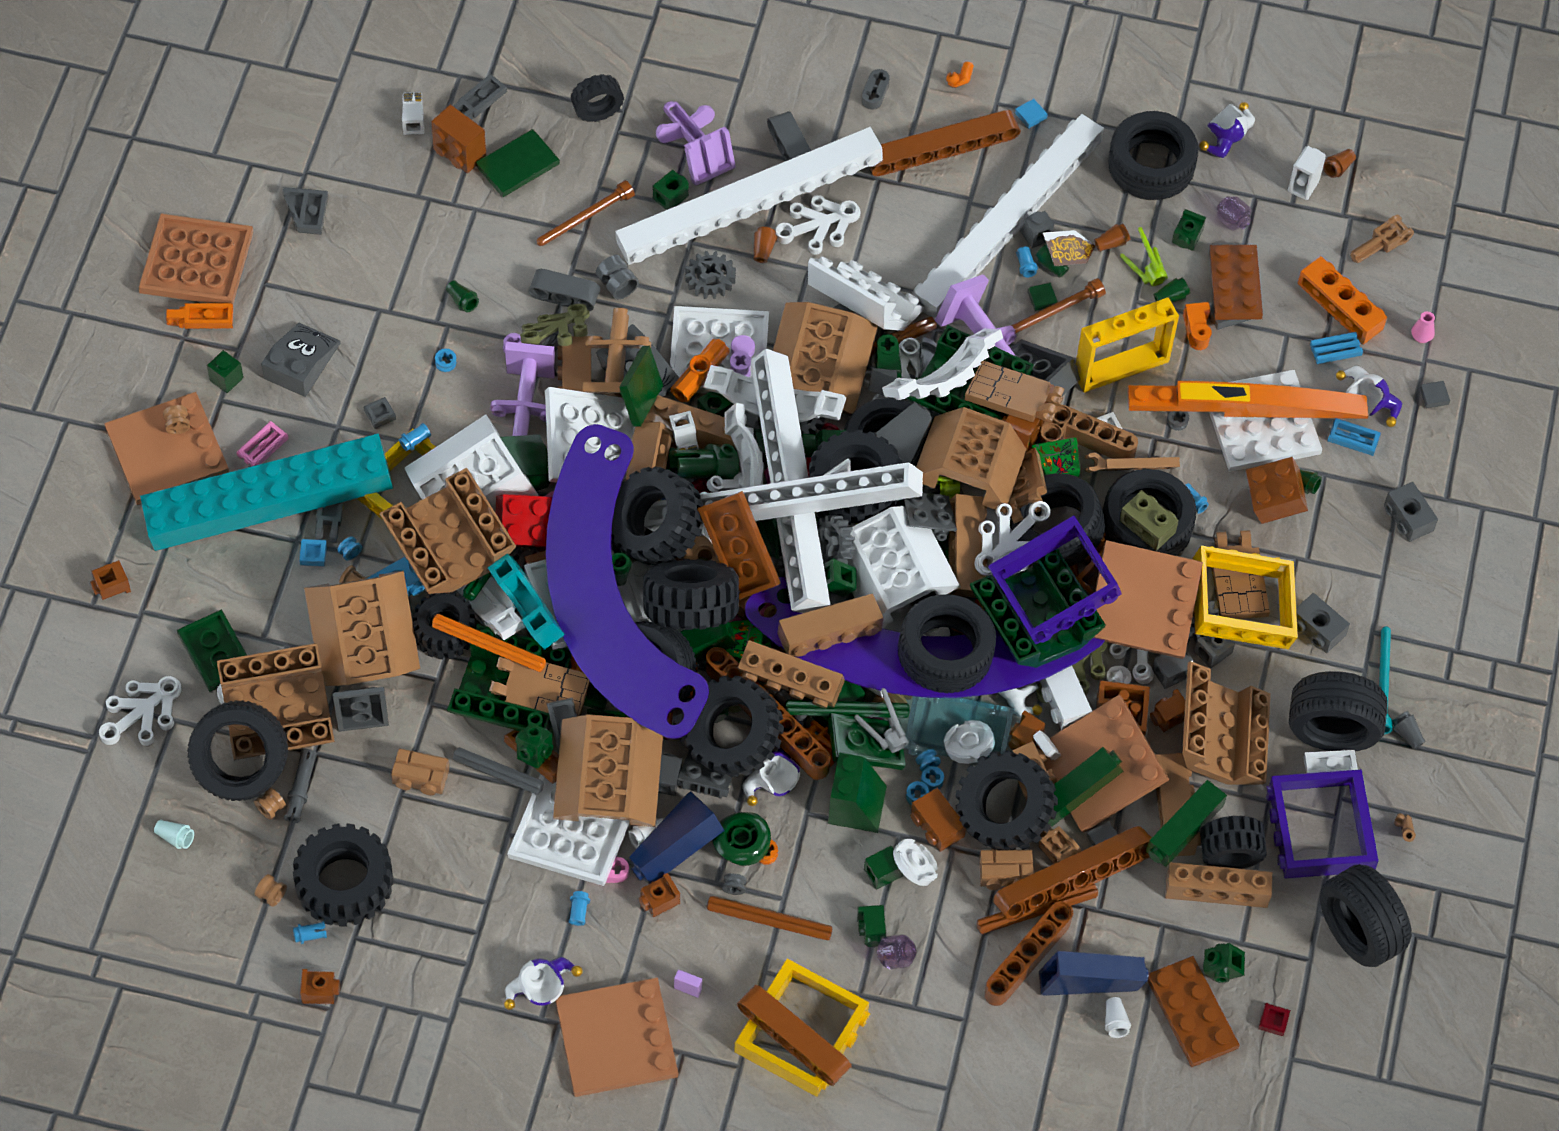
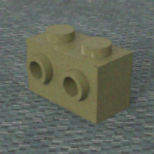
(1149, 520)

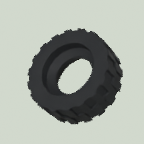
(591, 88)

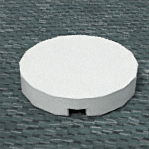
(969, 741)
(915, 862)

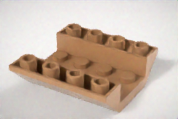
(826, 349)
(975, 452)
(449, 534)
(363, 629)
(286, 684)
(1225, 730)
(608, 770)

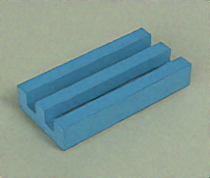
(1335, 344)
(1354, 440)

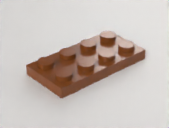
(1235, 282)
(739, 543)
(1192, 1011)

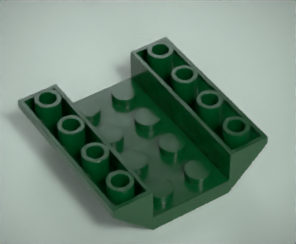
(946, 347)
(1042, 594)
(476, 700)

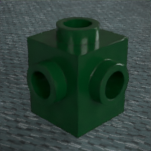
(534, 745)
(1224, 962)

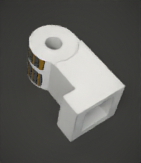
(412, 113)
(686, 434)

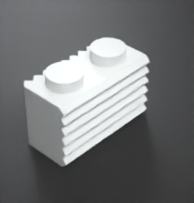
(1306, 172)

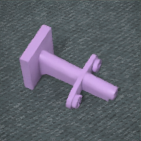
(705, 154)
(962, 304)
(528, 362)

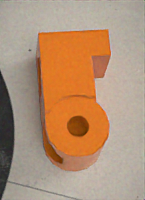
(1195, 320)

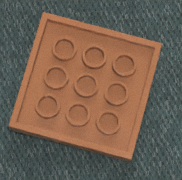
(196, 259)
(162, 460)
(1154, 600)
(1116, 730)
(616, 1037)

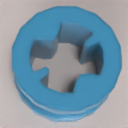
(441, 365)
(349, 548)
(927, 759)
(939, 776)
(911, 790)

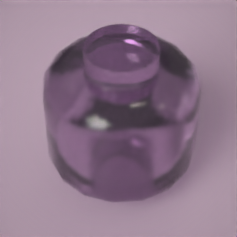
(1234, 213)
(896, 951)

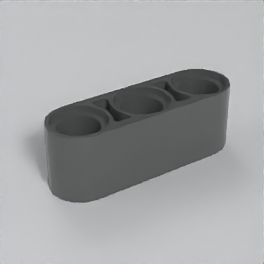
(787, 135)
(563, 289)

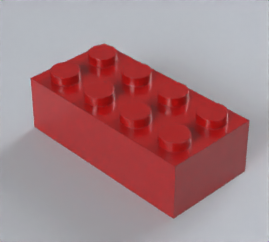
(524, 518)

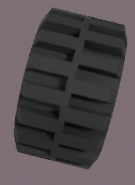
(436, 641)
(1233, 842)

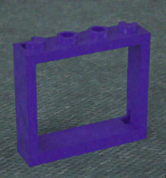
(1039, 548)
(1281, 836)

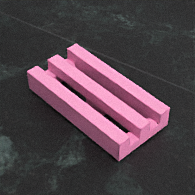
(261, 452)

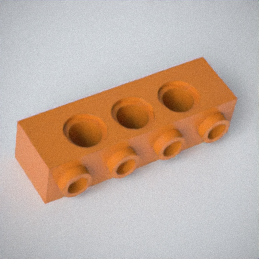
(1346, 311)

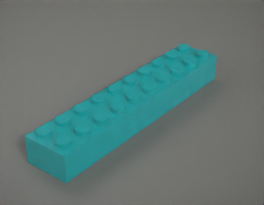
(266, 492)

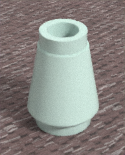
(175, 833)

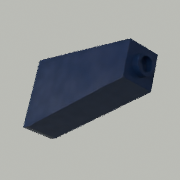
(675, 839)
(1091, 973)

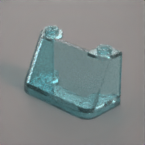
(934, 717)

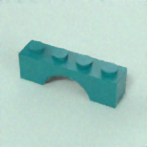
(526, 600)

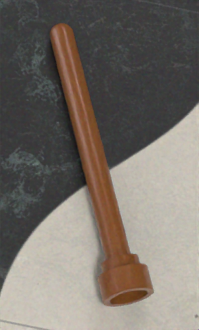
(623, 192)
(1094, 289)

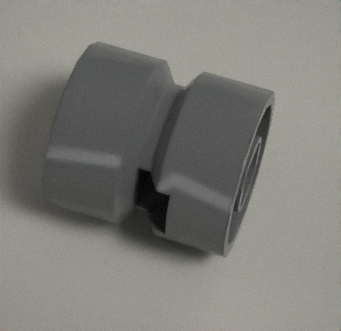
(616, 276)

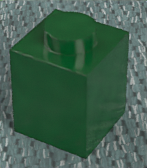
(225, 371)
(882, 868)

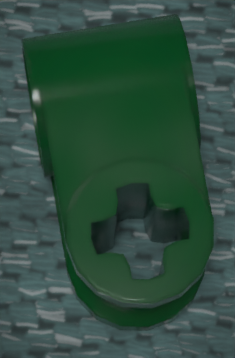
(888, 359)

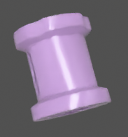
(741, 363)

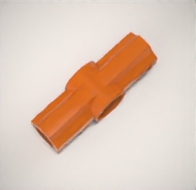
(692, 379)

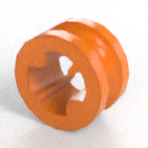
(773, 854)

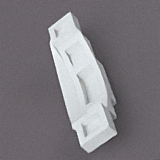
(952, 373)
(741, 390)
(746, 445)
(495, 609)

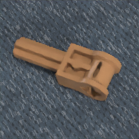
(1386, 236)
(1057, 844)

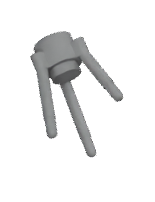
(895, 736)

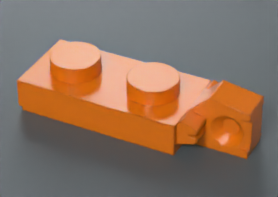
(201, 316)

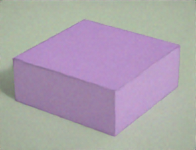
(688, 983)

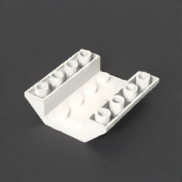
(864, 293)
(480, 452)
(898, 562)

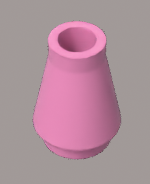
(1424, 329)

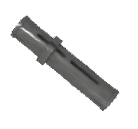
(298, 795)

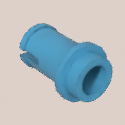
(1028, 267)
(414, 437)
(1200, 501)
(578, 908)
(307, 932)

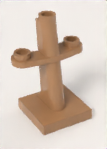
(616, 354)

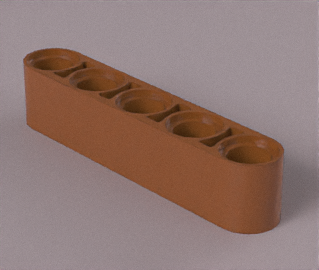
(1026, 964)
(794, 1035)

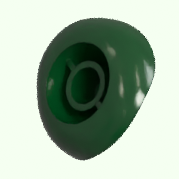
(744, 838)

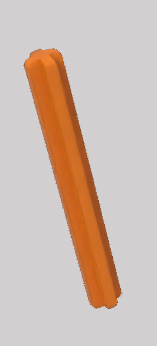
(488, 643)

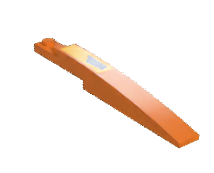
(1247, 400)

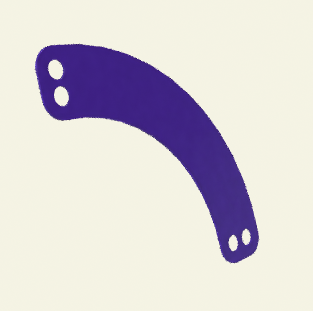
(587, 598)
(876, 664)

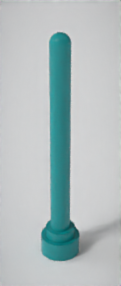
(1385, 669)

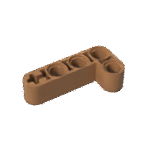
(1125, 442)

